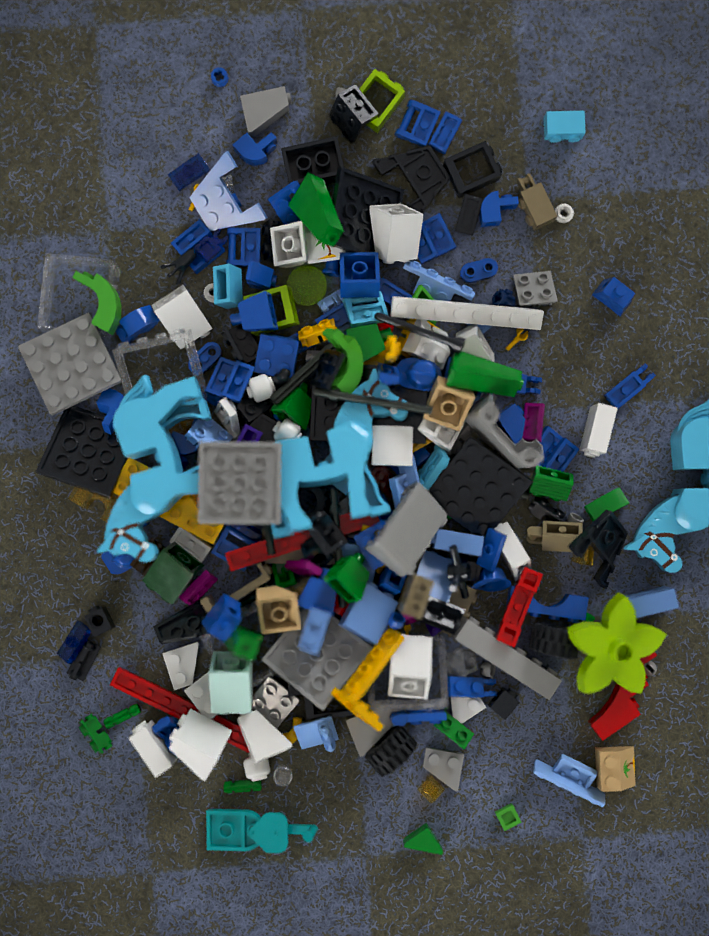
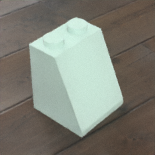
(230, 683)

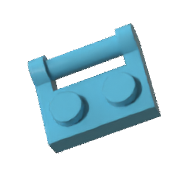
(364, 314)
(433, 467)

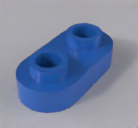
(479, 270)
(206, 359)

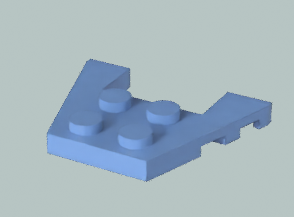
(216, 202)

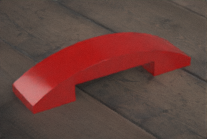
(518, 606)

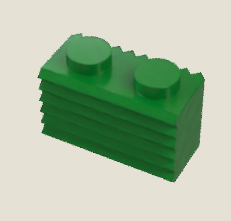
(551, 483)

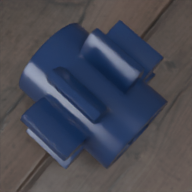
(504, 298)

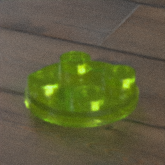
(307, 285)

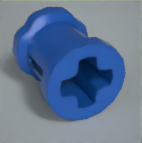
(331, 268)

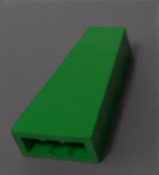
(316, 210)
(483, 375)
(245, 642)

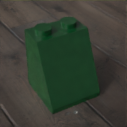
(172, 572)

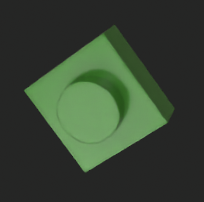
(508, 816)

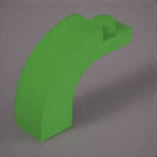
(109, 307)
(352, 365)

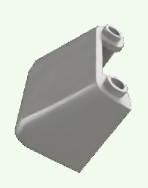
(482, 420)
(408, 530)

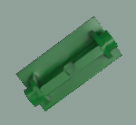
(455, 731)
(98, 740)

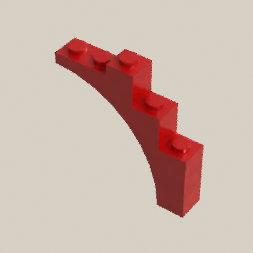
(618, 709)

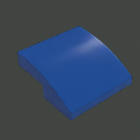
(189, 239)
(434, 239)
(230, 379)
(557, 450)

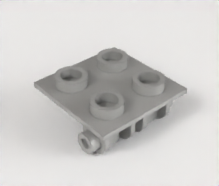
(535, 289)
(273, 702)

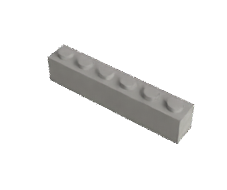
(506, 658)

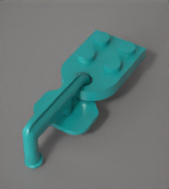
(232, 832)

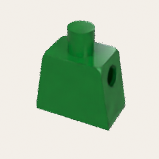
(370, 339)
(295, 407)
(349, 577)

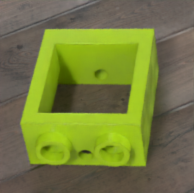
(395, 88)
(289, 307)

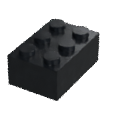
(316, 157)

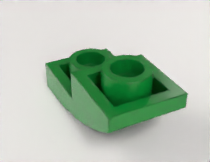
(611, 501)

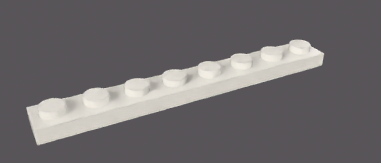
(466, 313)

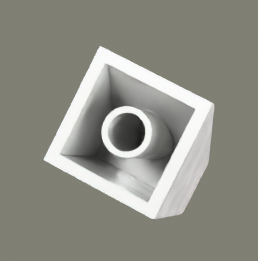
(396, 232)
(180, 311)
(411, 668)
(199, 742)

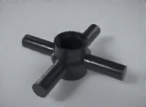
(459, 572)

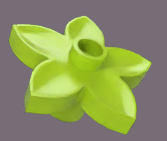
(614, 647)

